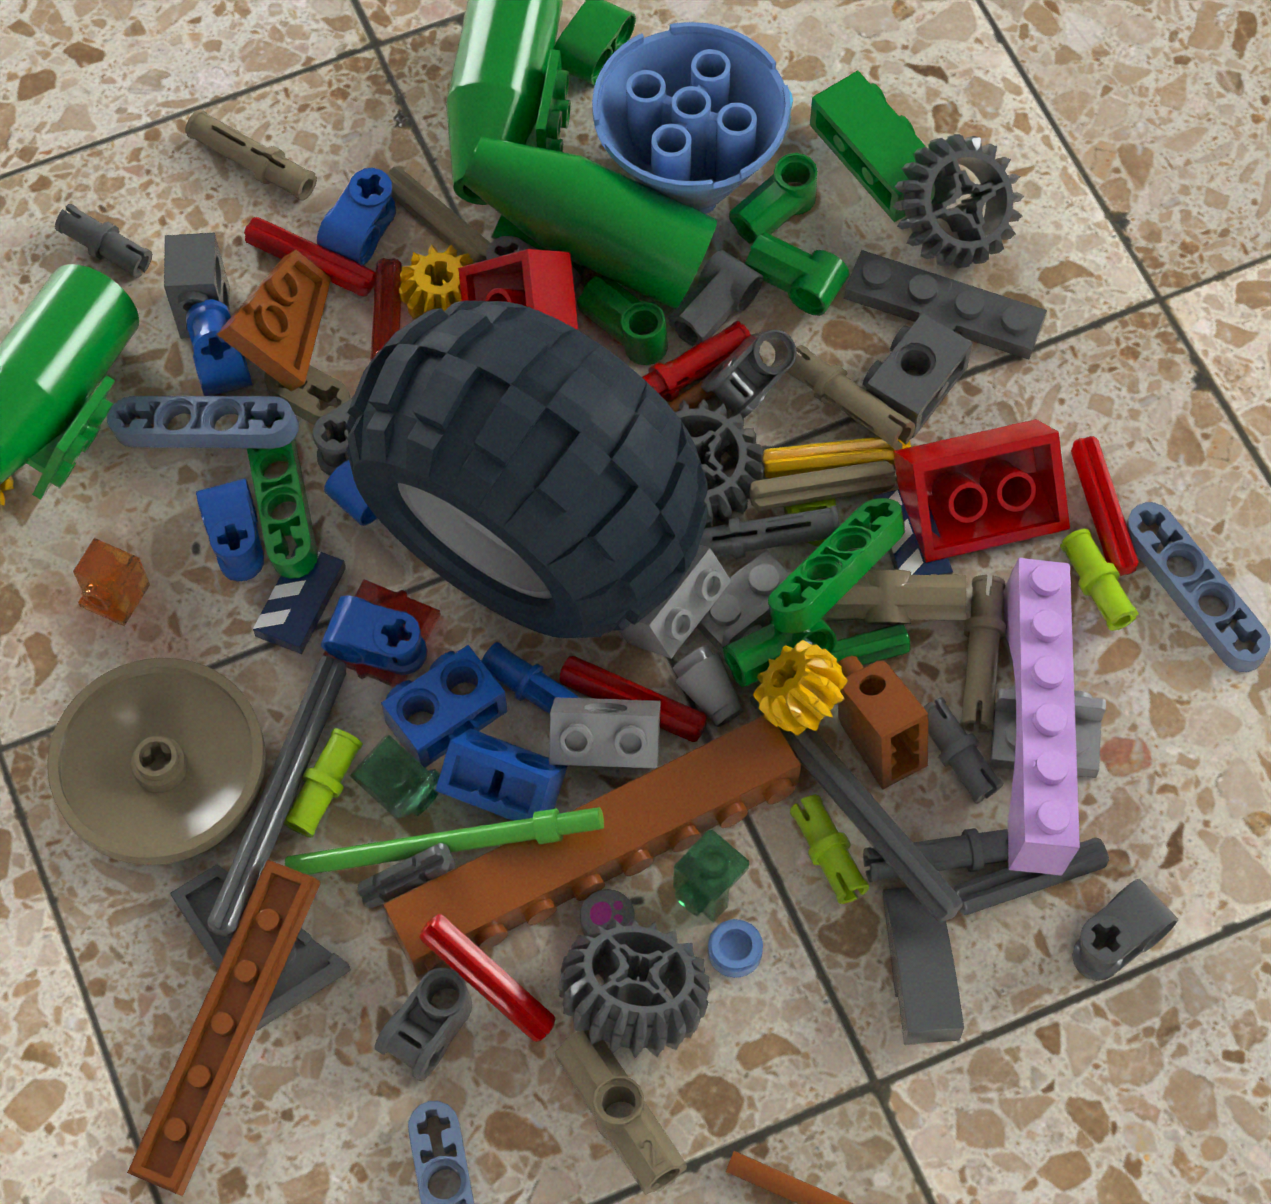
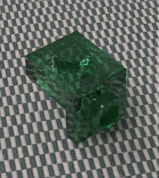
(396, 779)
(707, 874)

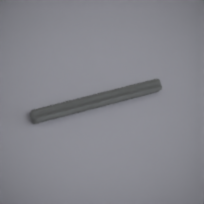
(277, 796)
(873, 822)

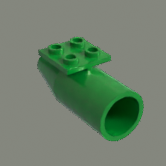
(506, 81)
(594, 214)
(52, 368)

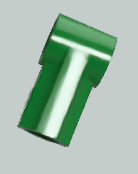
(775, 200)
(807, 278)
(624, 318)
(751, 653)

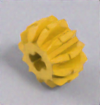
(432, 280)
(800, 687)

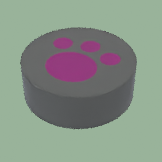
(603, 906)

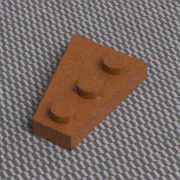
(281, 320)

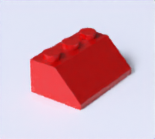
(525, 278)
(984, 488)

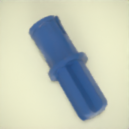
(524, 678)

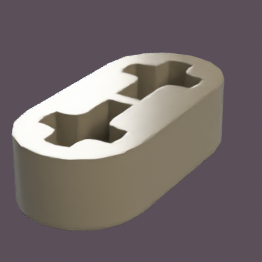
(305, 398)

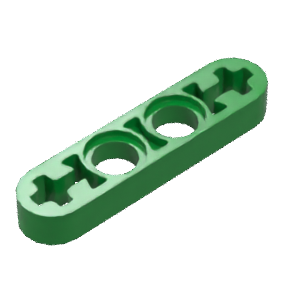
(275, 491)
(803, 601)

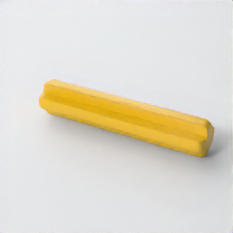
(827, 455)

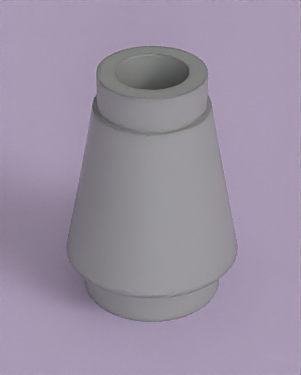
(708, 685)

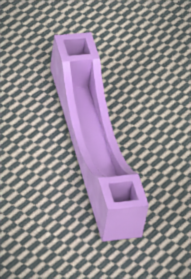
(1044, 786)

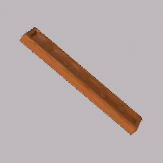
(224, 1028)

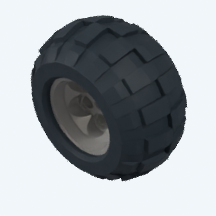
(528, 468)

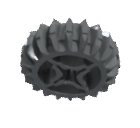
(976, 234)
(713, 437)
(632, 1002)

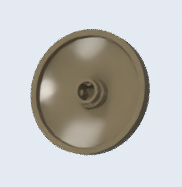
(156, 761)

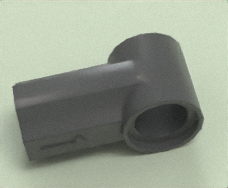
(721, 289)

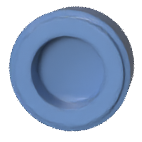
(735, 948)

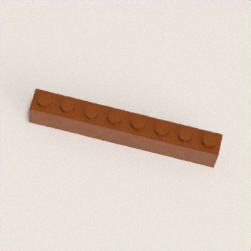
(640, 822)

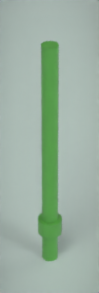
(545, 827)

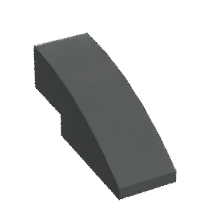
(922, 970)

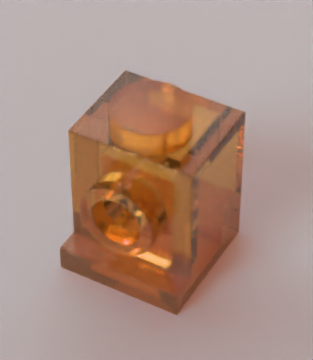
(110, 581)

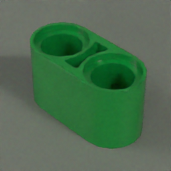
(593, 37)

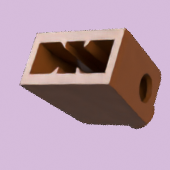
(883, 721)

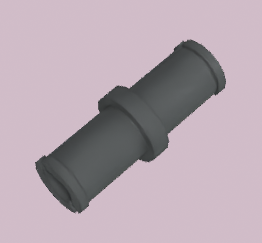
(103, 240)
(961, 751)

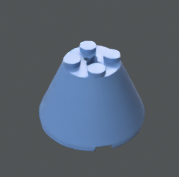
(691, 111)

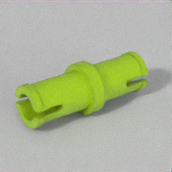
(1099, 579)
(322, 782)
(829, 849)

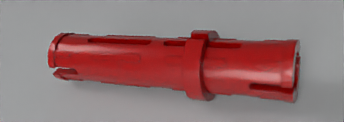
(695, 362)

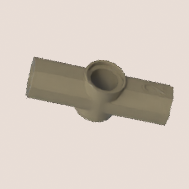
(899, 597)
(635, 1137)

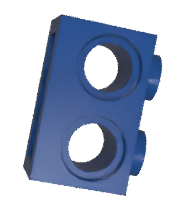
(451, 712)
(499, 776)

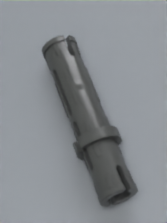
(770, 532)
(968, 850)

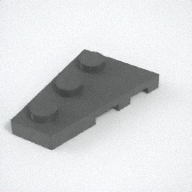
(308, 964)

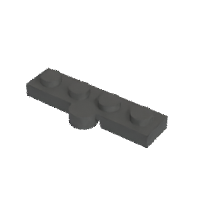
(958, 306)

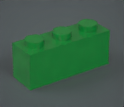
(866, 137)

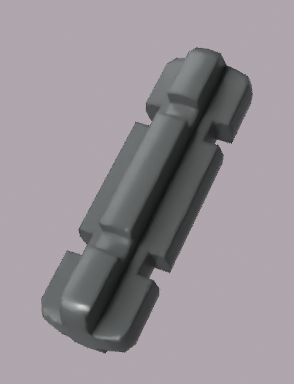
(406, 875)

